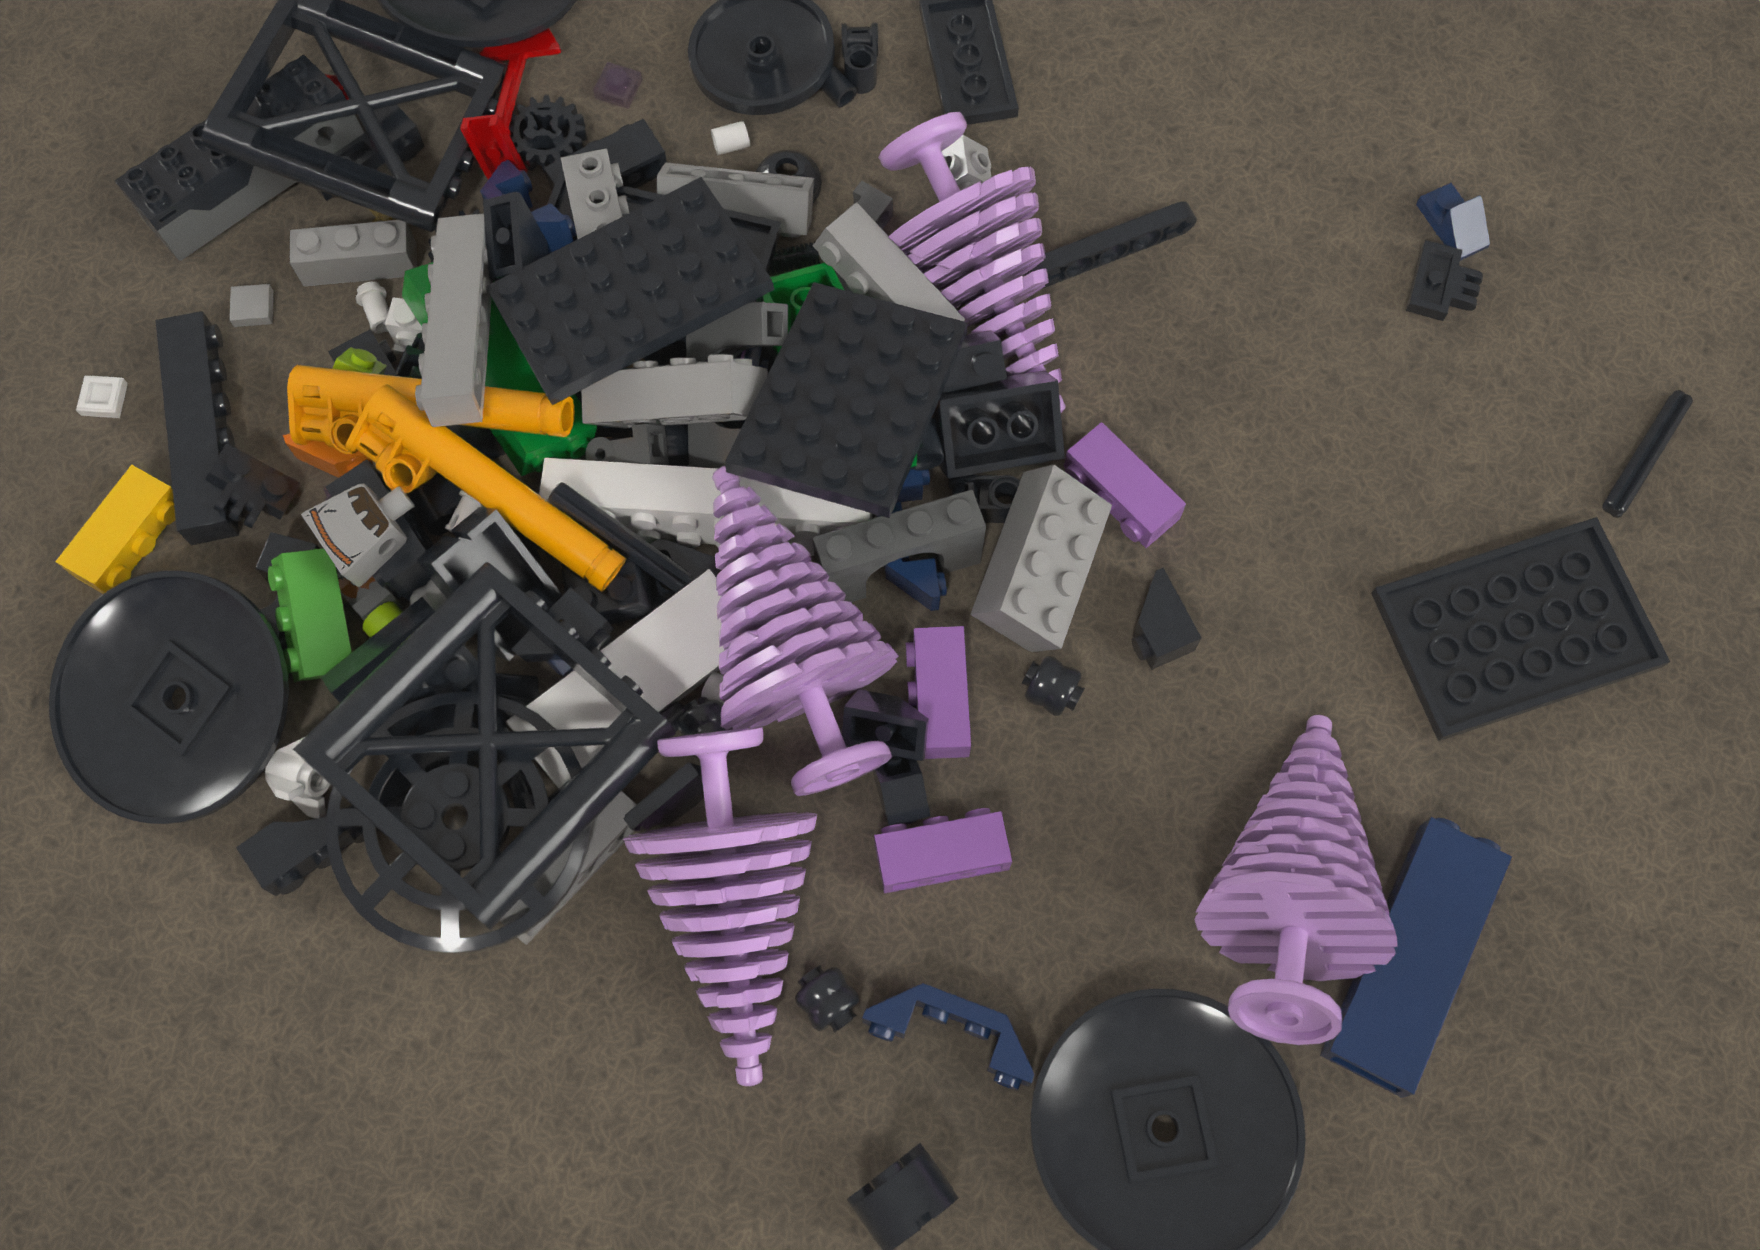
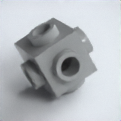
(968, 162)

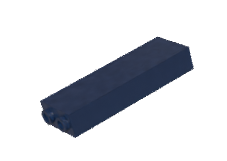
(1437, 916)

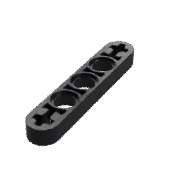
(1117, 242)

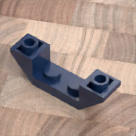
(555, 227)
(920, 576)
(1008, 1058)

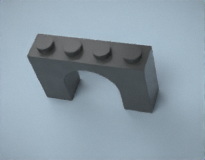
(744, 328)
(946, 527)

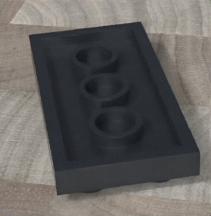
(968, 59)

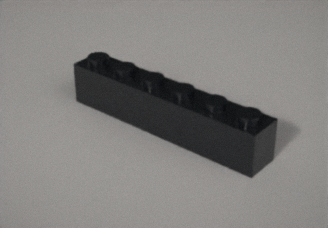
(195, 423)

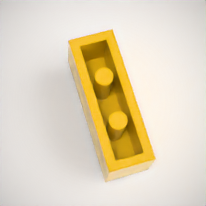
(120, 531)

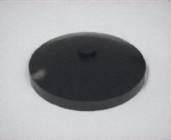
(761, 54)

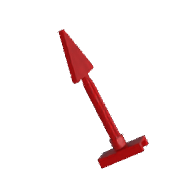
(490, 134)

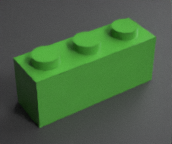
(309, 612)

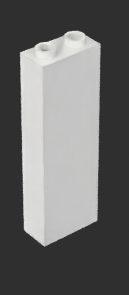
(663, 653)

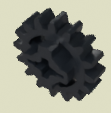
(545, 130)

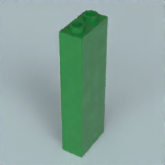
(509, 370)

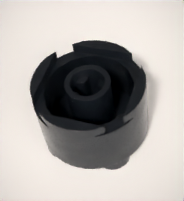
(903, 1198)

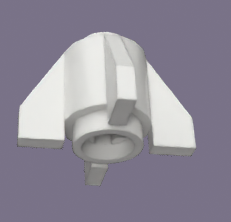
(296, 781)

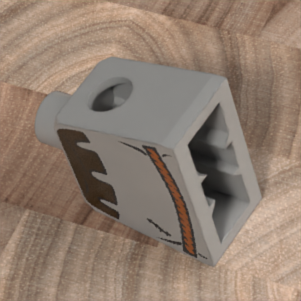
(360, 529)

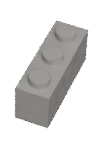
(352, 252)

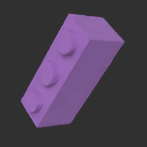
(1117, 475)
(941, 689)
(942, 850)

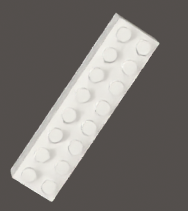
(679, 500)

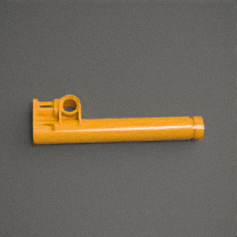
(330, 401)
(401, 437)

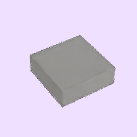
(251, 305)

